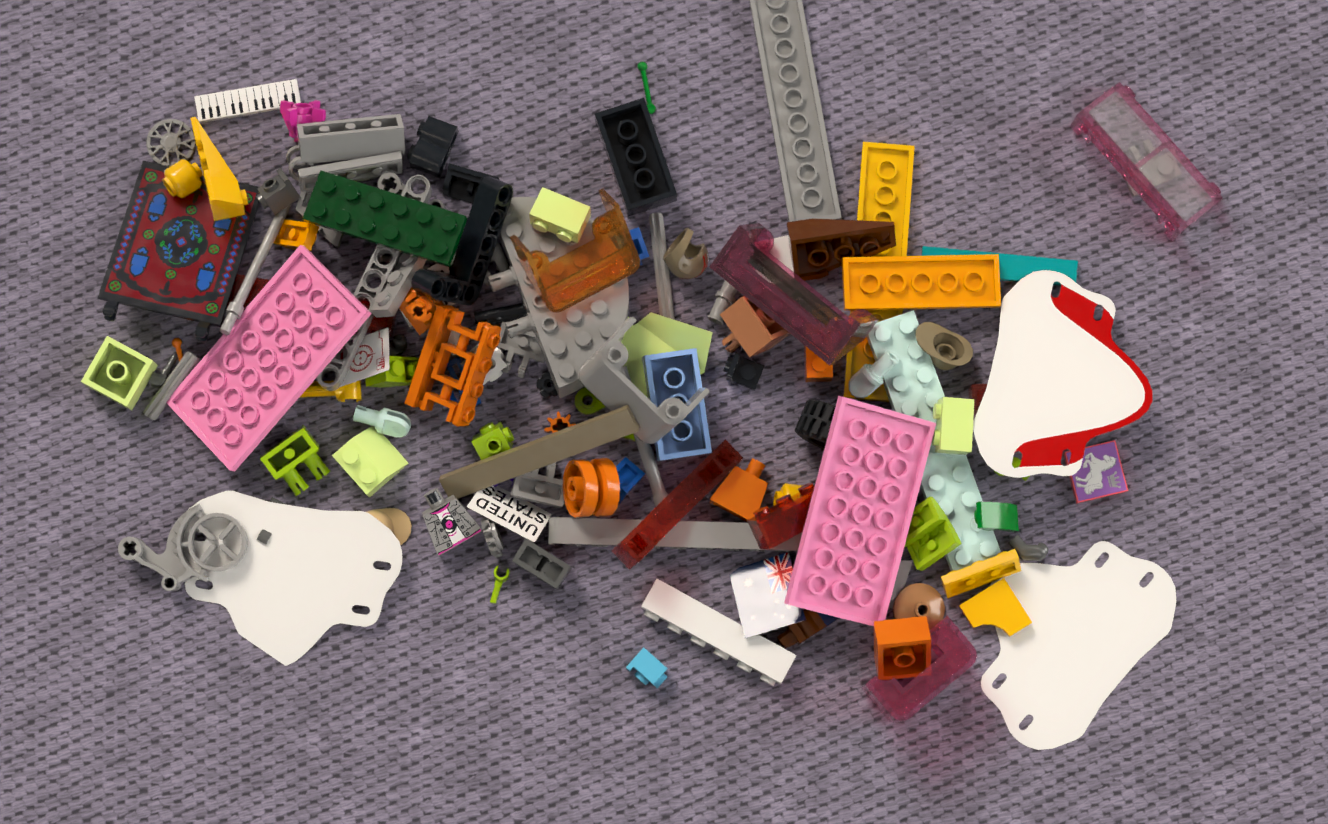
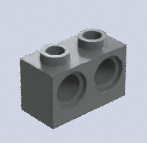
(541, 564)

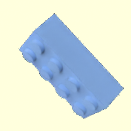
(679, 377)

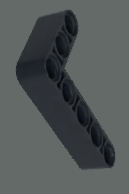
(474, 250)

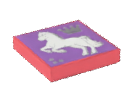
(1099, 473)

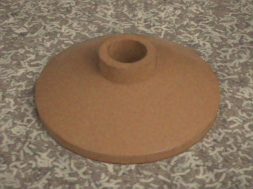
(918, 594)

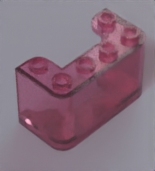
(954, 658)

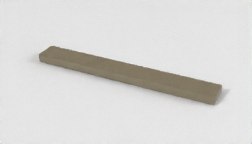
(540, 452)

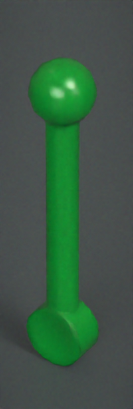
(642, 66)

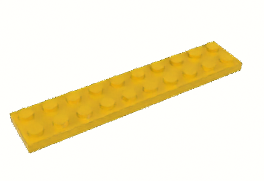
(885, 197)

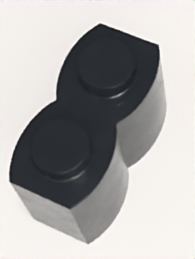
(433, 146)

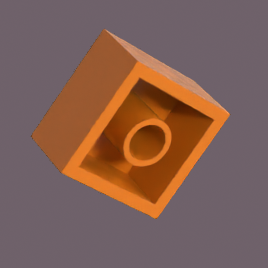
(901, 647)

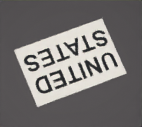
(510, 512)

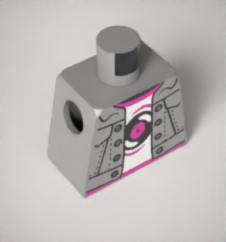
(447, 521)

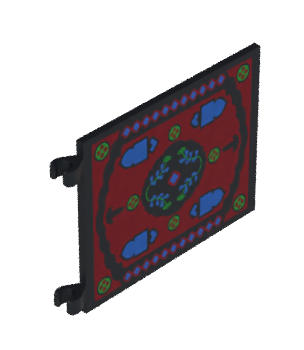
(175, 254)

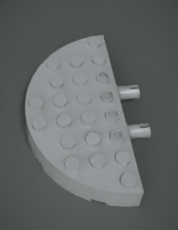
(564, 336)

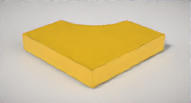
(996, 607)

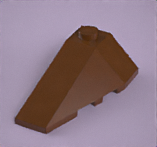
(822, 243)

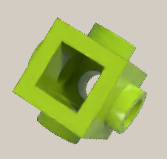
(483, 441)

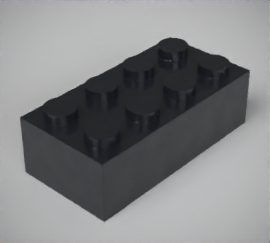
(635, 157)

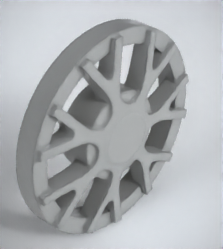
(170, 141)

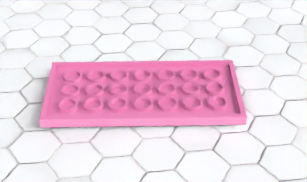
(268, 358)
(860, 512)

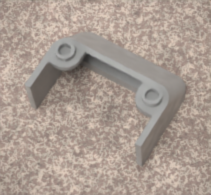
(614, 390)

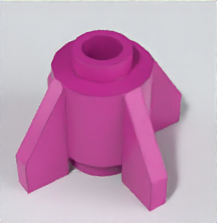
(299, 114)

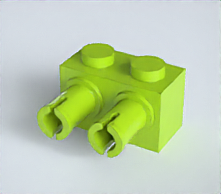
(289, 452)

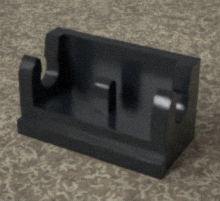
(462, 183)

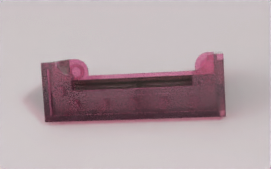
(787, 297)

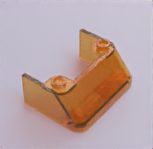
(586, 268)

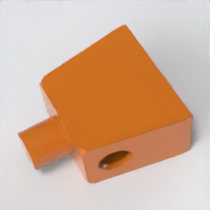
(741, 491)

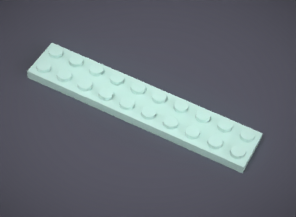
(947, 477)

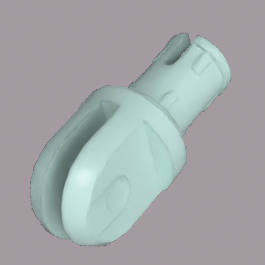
(871, 376)
(385, 421)

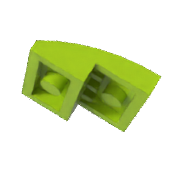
(930, 534)

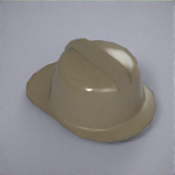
(943, 346)

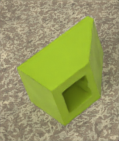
(399, 374)

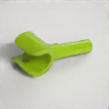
(498, 584)

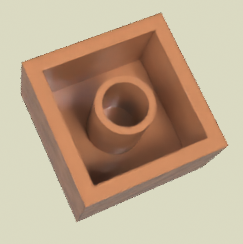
(751, 328)

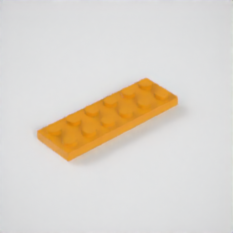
(921, 282)

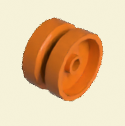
(591, 487)

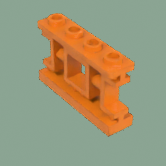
(435, 360)

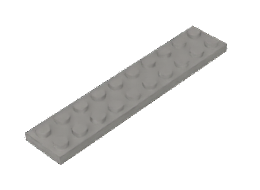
(795, 109)

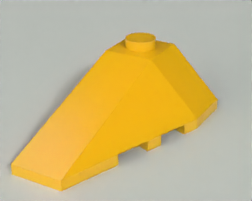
(221, 184)

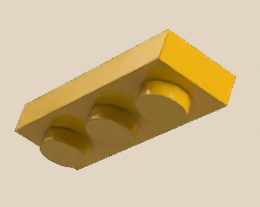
(981, 573)

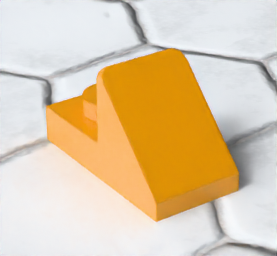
(296, 233)

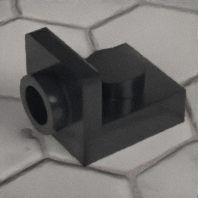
(743, 371)

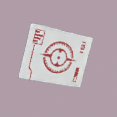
(370, 358)

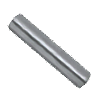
(177, 376)

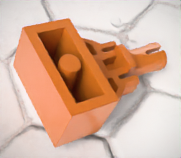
(419, 310)

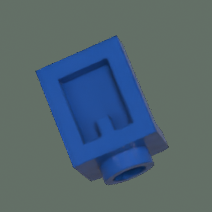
(629, 477)

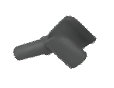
(158, 379)

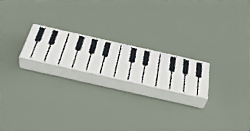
(246, 100)

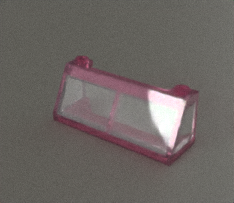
(1147, 159)

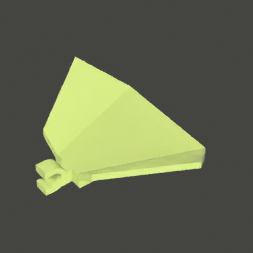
(661, 335)

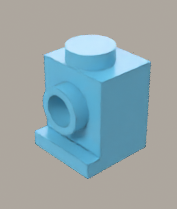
(648, 668)

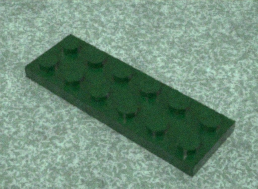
(385, 218)

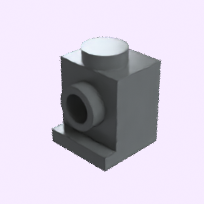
(277, 193)

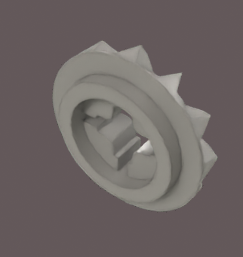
(492, 537)

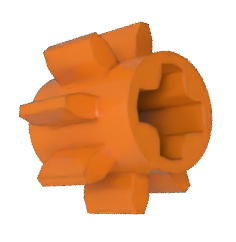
(565, 421)

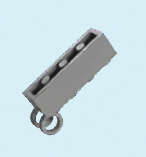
(346, 140)

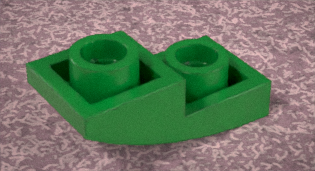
(996, 516)

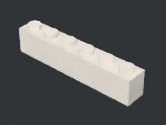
(717, 631)

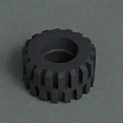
(815, 422)

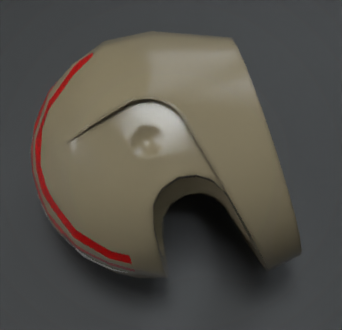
(678, 256)

